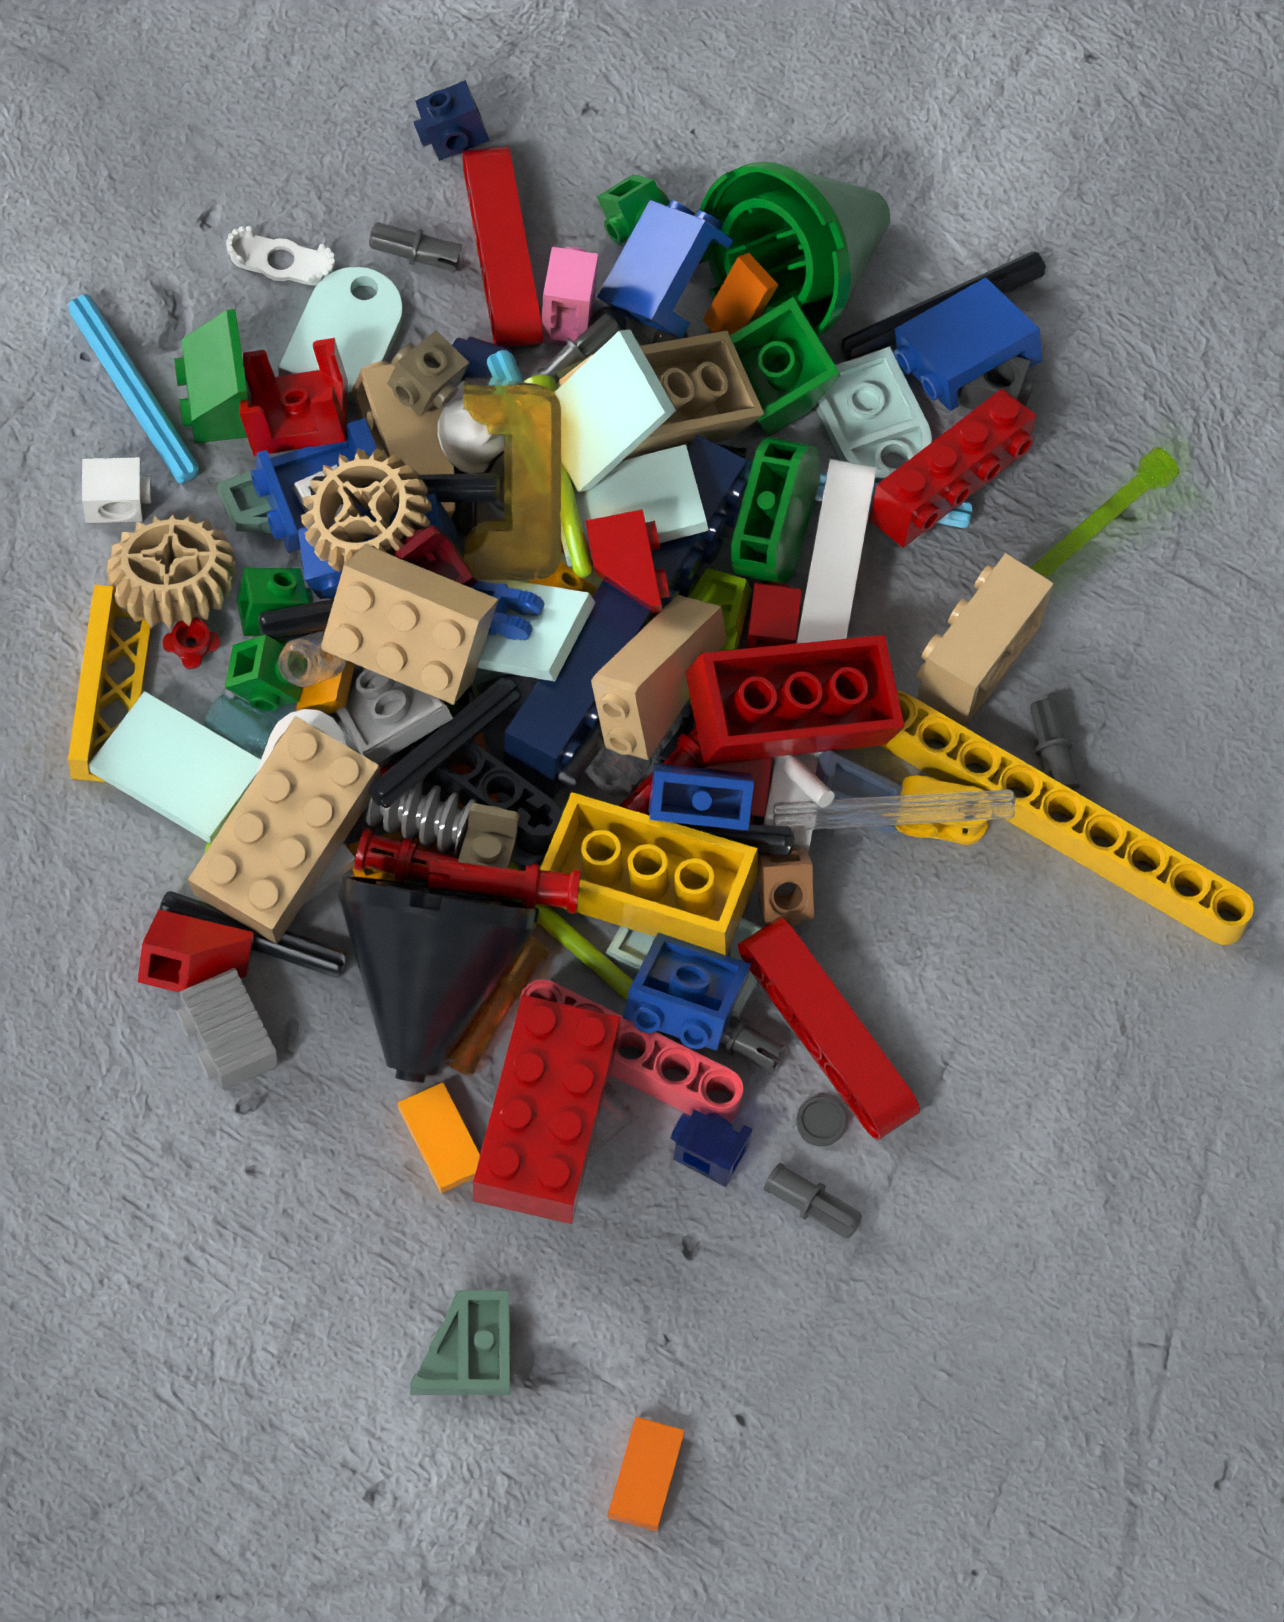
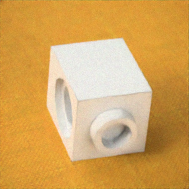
(114, 490)

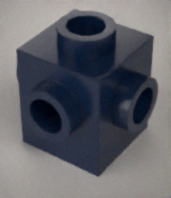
(450, 121)

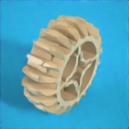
(390, 484)
(171, 570)

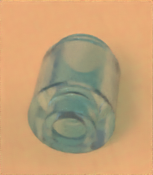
(240, 723)

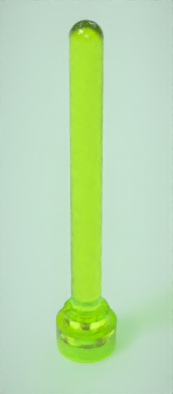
(1155, 471)

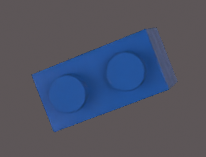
(701, 796)

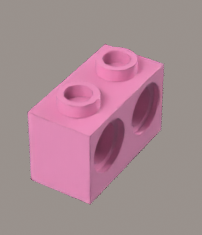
(568, 294)

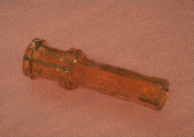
(489, 1019)

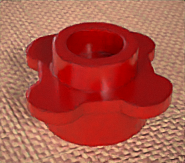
(191, 654)

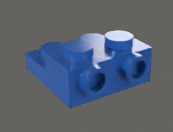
(685, 992)

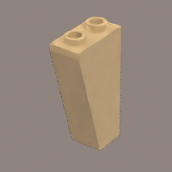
(397, 426)
(646, 680)

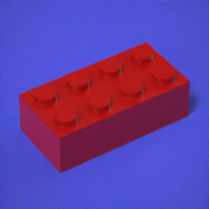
(794, 699)
(546, 1109)

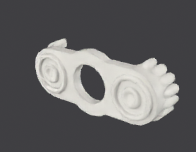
(252, 254)

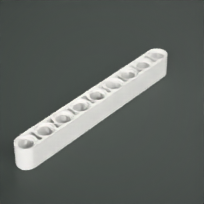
(829, 591)

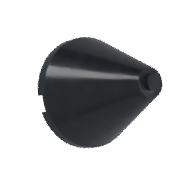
(428, 963)

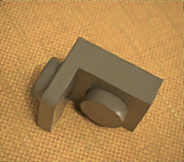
(490, 836)

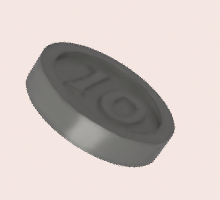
(821, 1121)

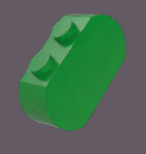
(775, 510)

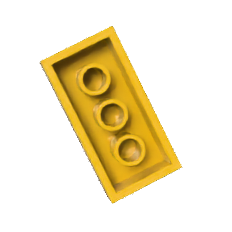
(653, 873)

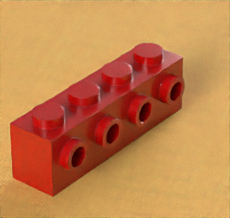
(952, 468)

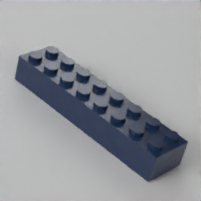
(564, 711)

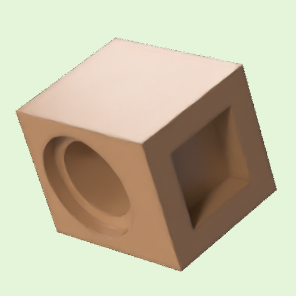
(779, 869)

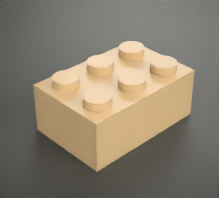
(408, 624)
(983, 639)

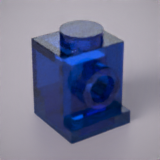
(710, 1145)

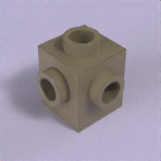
(427, 373)

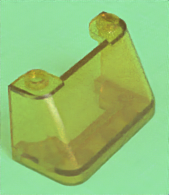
(529, 537)

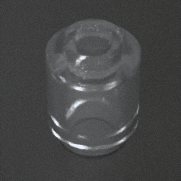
(306, 663)

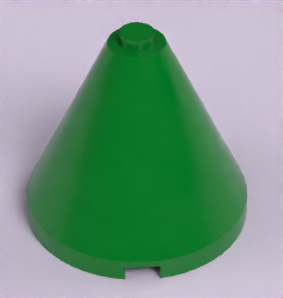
(802, 231)

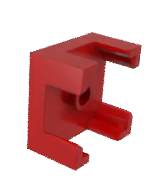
(297, 407)

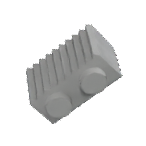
(227, 1030)

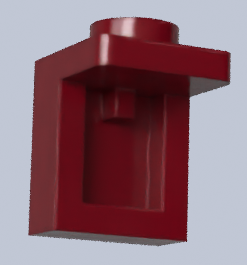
(437, 553)

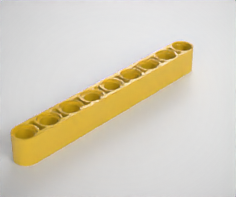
(1085, 822)

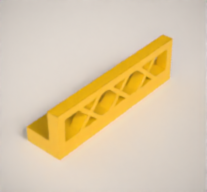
(94, 677)

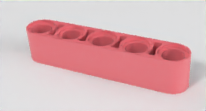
(658, 1055)

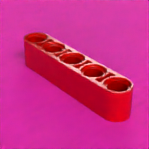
(502, 247)
(829, 1028)

